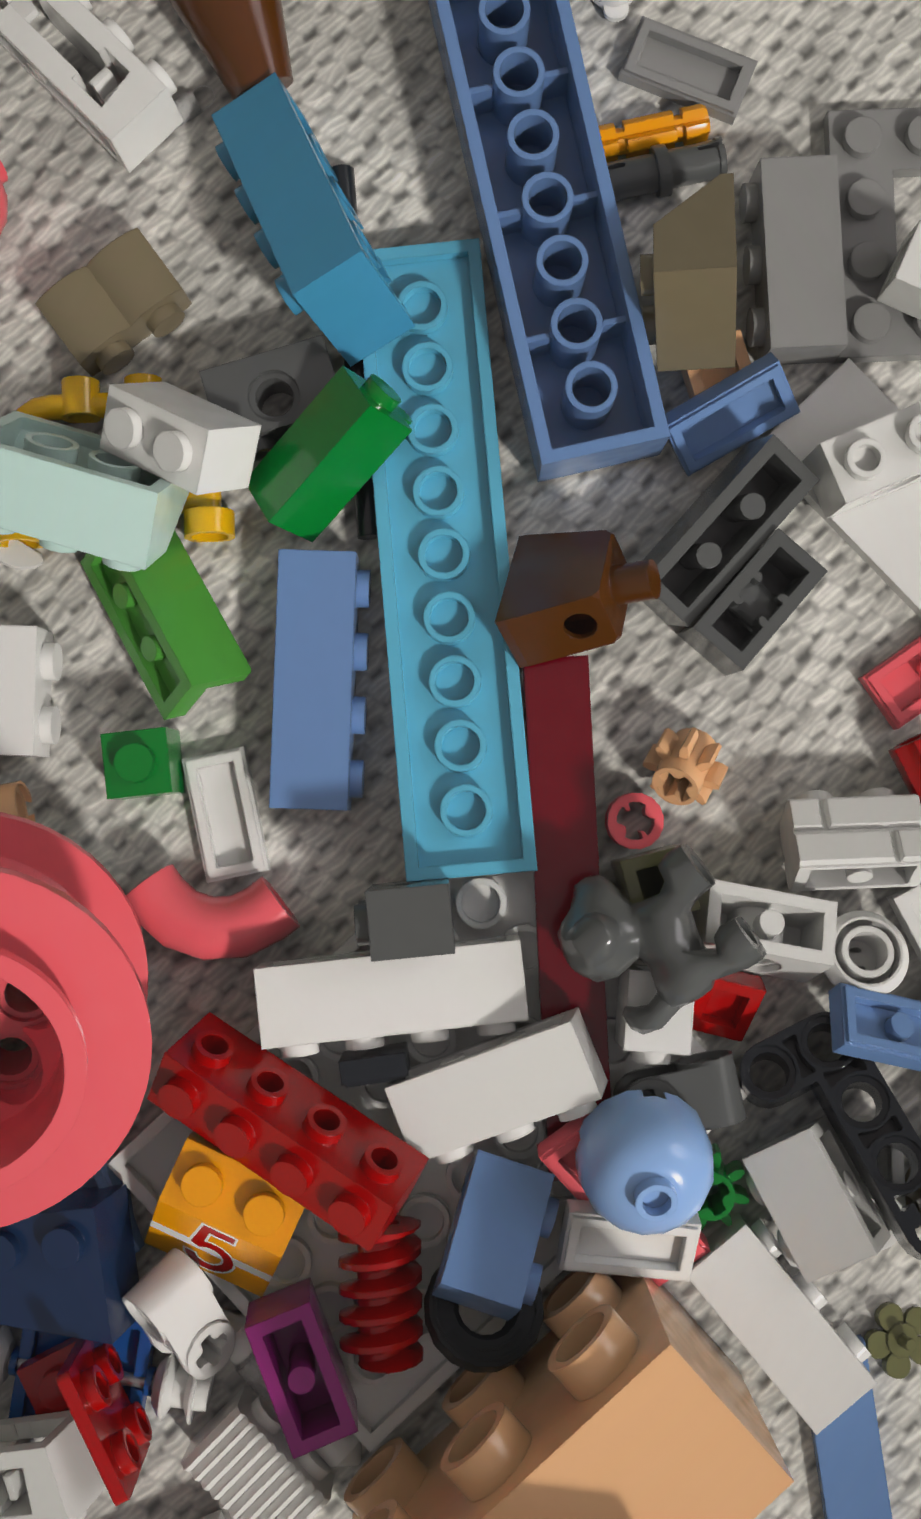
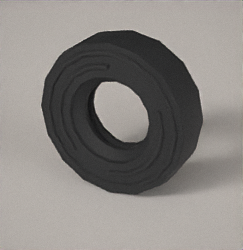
(477, 1351)

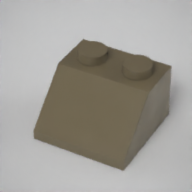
(694, 281)

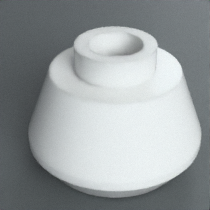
(880, 953)

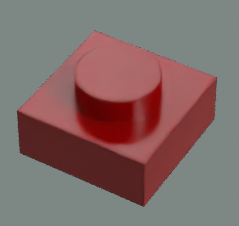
(729, 1006)

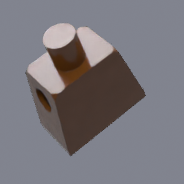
(570, 594)

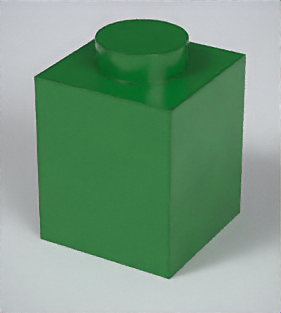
(142, 763)

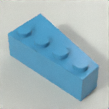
(307, 222)

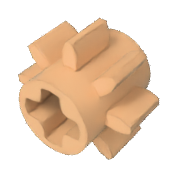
(685, 766)

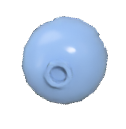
(645, 1162)

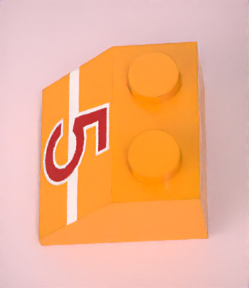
(223, 1217)

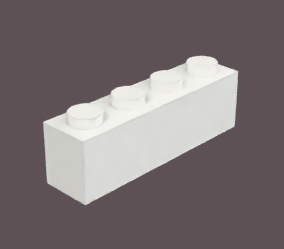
(365, 1000)

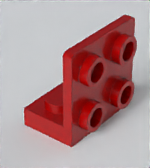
(87, 1381)

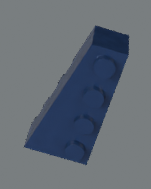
(71, 1267)

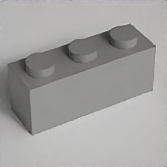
(795, 259)

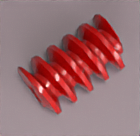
(385, 1298)

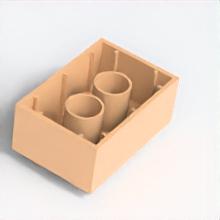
(599, 1420)

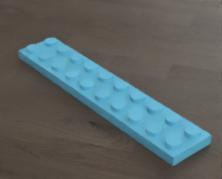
(444, 580)

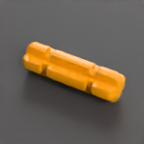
(662, 127)

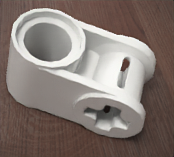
(182, 1315)

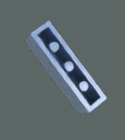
(316, 680)

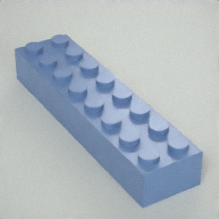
(551, 233)

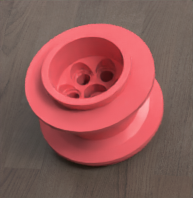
(79, 1002)

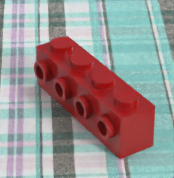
(287, 1129)

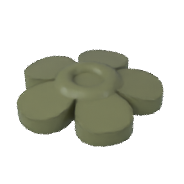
(897, 1340)

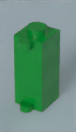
(329, 453)

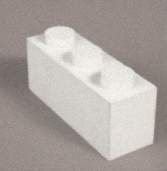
(499, 1088)
(782, 1322)

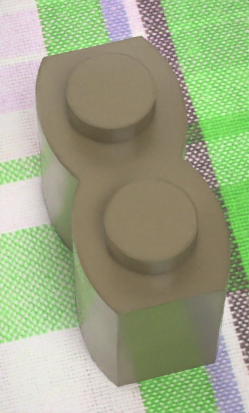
(114, 304)

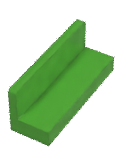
(169, 628)

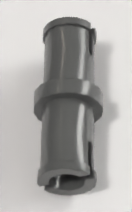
(667, 169)

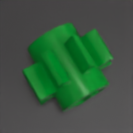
(720, 1204)

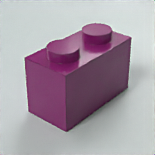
(301, 1368)

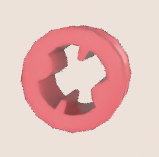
(650, 809)

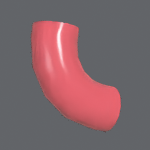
(208, 924)

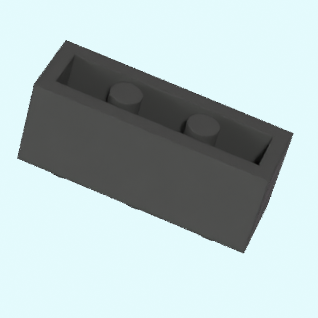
(726, 527)

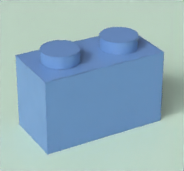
(496, 1236)

